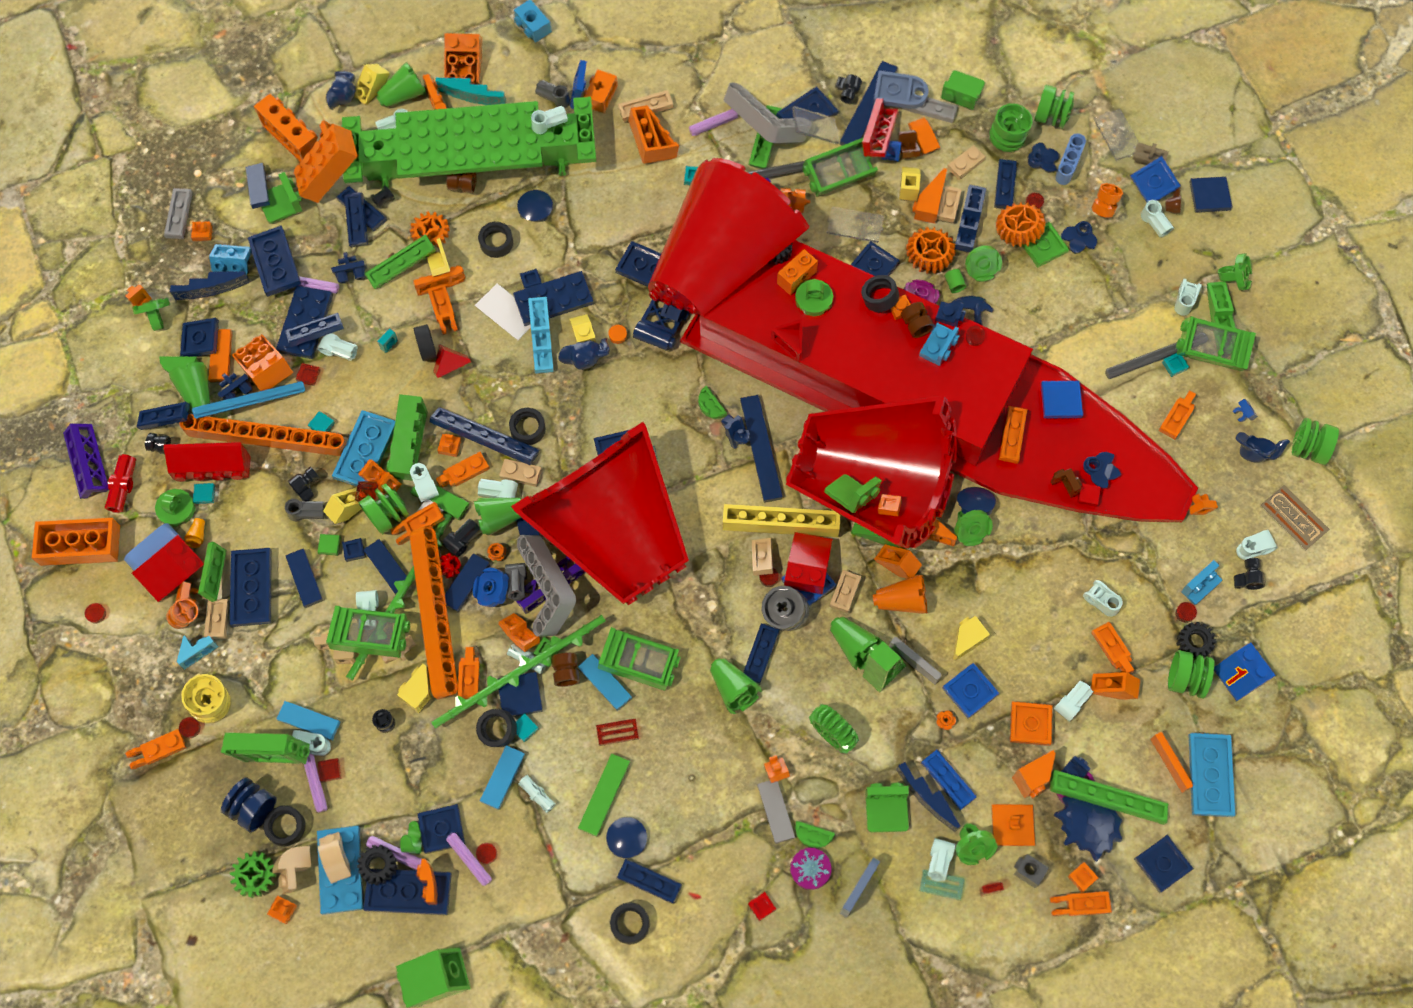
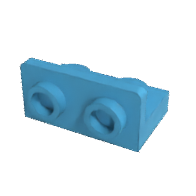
(229, 258)
(938, 344)
(1202, 583)

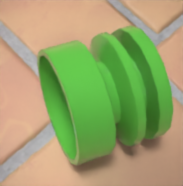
(1054, 106)
(1010, 127)
(1310, 439)
(384, 508)
(1195, 675)

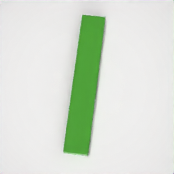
(1109, 797)

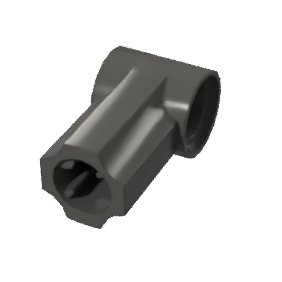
(556, 94)
(306, 510)
(516, 582)

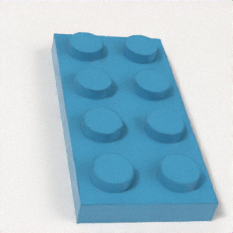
(367, 441)
(1211, 775)
(347, 893)

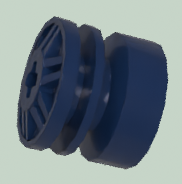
(248, 804)

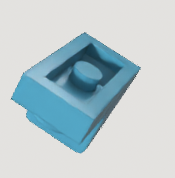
(190, 654)

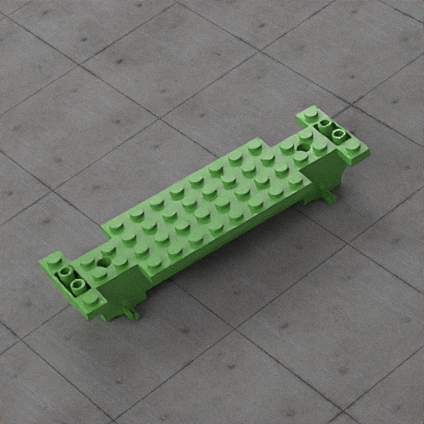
(469, 142)

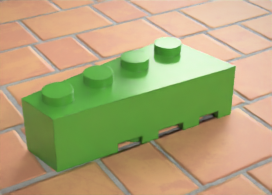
(407, 436)
(882, 666)

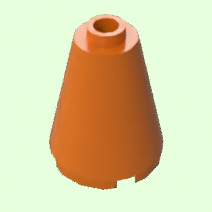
(903, 596)

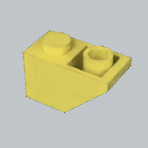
(370, 82)
(909, 183)
(417, 690)

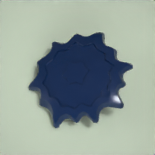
(1089, 826)

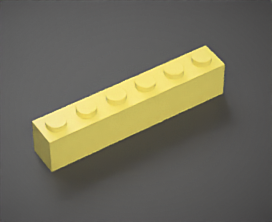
(781, 520)

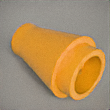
(195, 534)

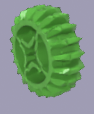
(834, 728)

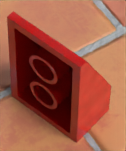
(808, 563)
(167, 568)

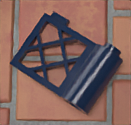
(655, 332)

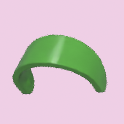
(412, 842)

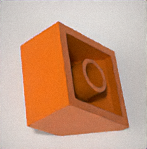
(1035, 775)

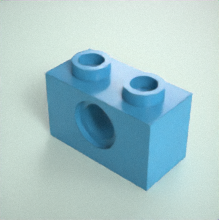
(532, 21)

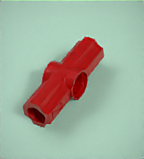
(120, 483)

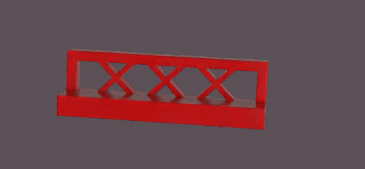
(875, 131)

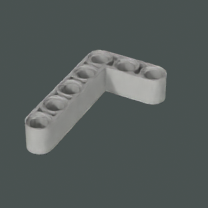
(760, 118)
(551, 582)

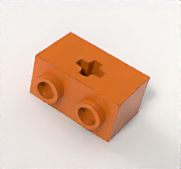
(601, 90)
(797, 272)

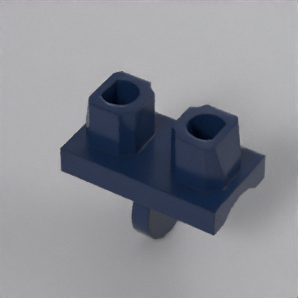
(342, 270)
(241, 383)
(735, 430)

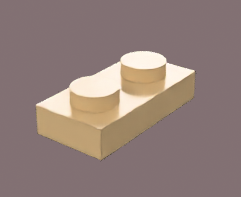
(966, 162)
(948, 204)
(520, 472)
(762, 556)
(845, 591)
(217, 619)

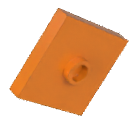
(1031, 723)

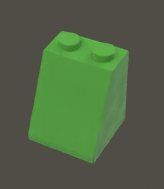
(432, 977)

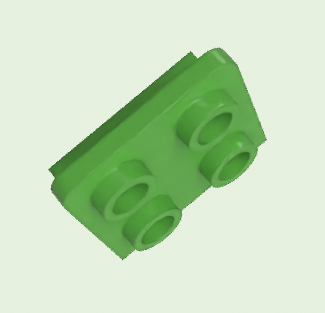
(962, 89)
(282, 200)
(851, 493)
(887, 808)

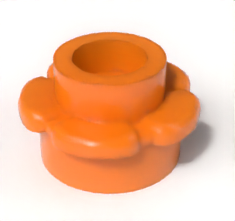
(496, 547)
(946, 725)

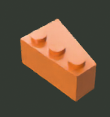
(650, 137)

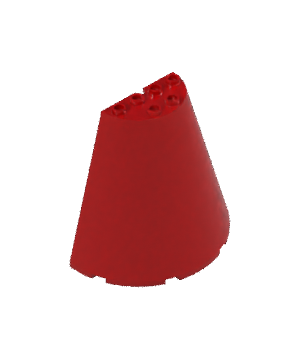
(722, 236)
(899, 443)
(613, 518)

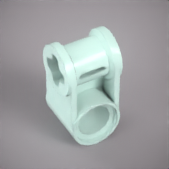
(1187, 294)
(423, 484)
(1256, 545)
(1102, 598)
(314, 740)

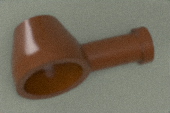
(1173, 204)

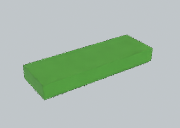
(448, 502)
(212, 571)

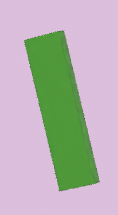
(400, 262)
(604, 795)

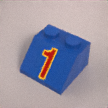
(1244, 671)

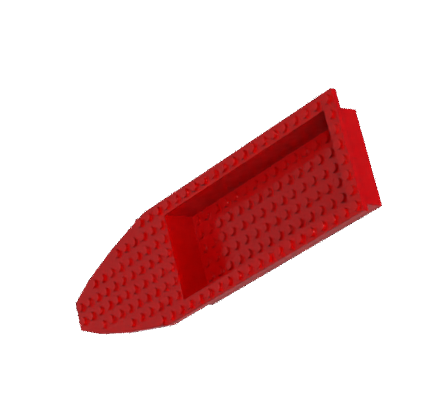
(872, 359)

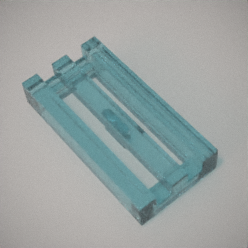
(942, 885)

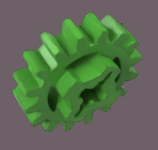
(253, 883)

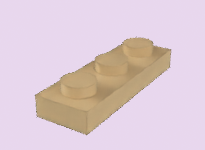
(656, 102)

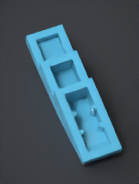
(540, 335)

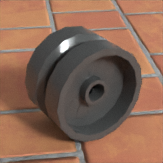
(777, 600)

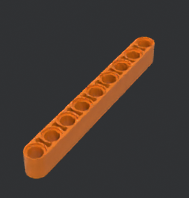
(255, 431)
(433, 612)

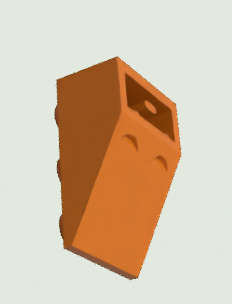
(463, 56)
(262, 363)

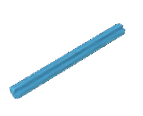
(249, 399)

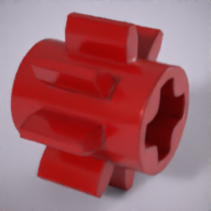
(449, 565)

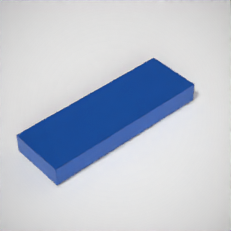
(948, 779)

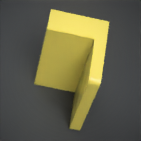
(438, 261)

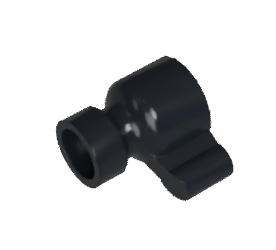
(849, 87)
(301, 483)
(1253, 578)

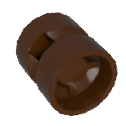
(462, 181)
(918, 320)
(565, 671)

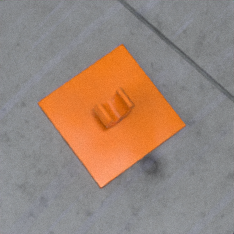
(1013, 825)

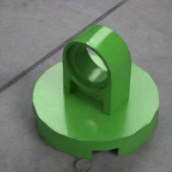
(983, 263)
(1238, 272)
(814, 297)
(153, 313)
(175, 507)
(973, 527)
(975, 845)

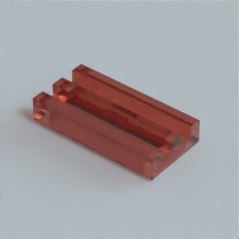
(619, 731)

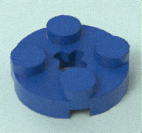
(499, 584)

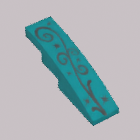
(463, 89)

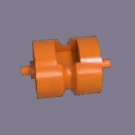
(796, 197)
(1107, 200)
(182, 613)

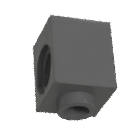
(1039, 870)

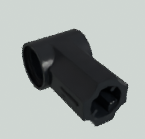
(458, 541)

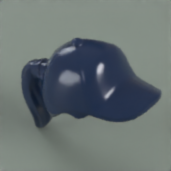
(342, 89)
(584, 354)
(1259, 449)

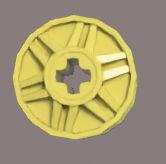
(200, 689)

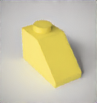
(582, 329)
(342, 506)
(969, 636)

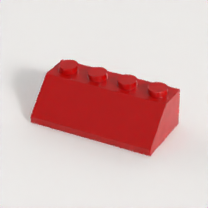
(207, 461)

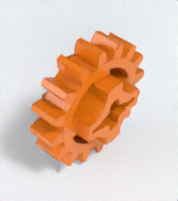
(428, 225)

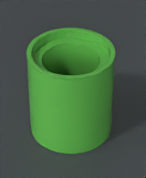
(955, 280)

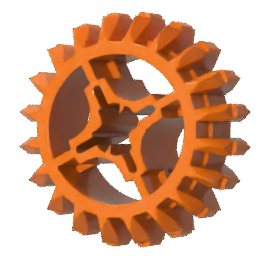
(1020, 224)
(929, 244)

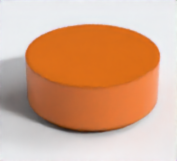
(617, 334)

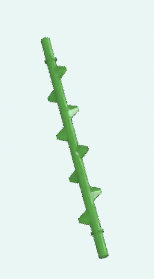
(397, 602)
(513, 677)

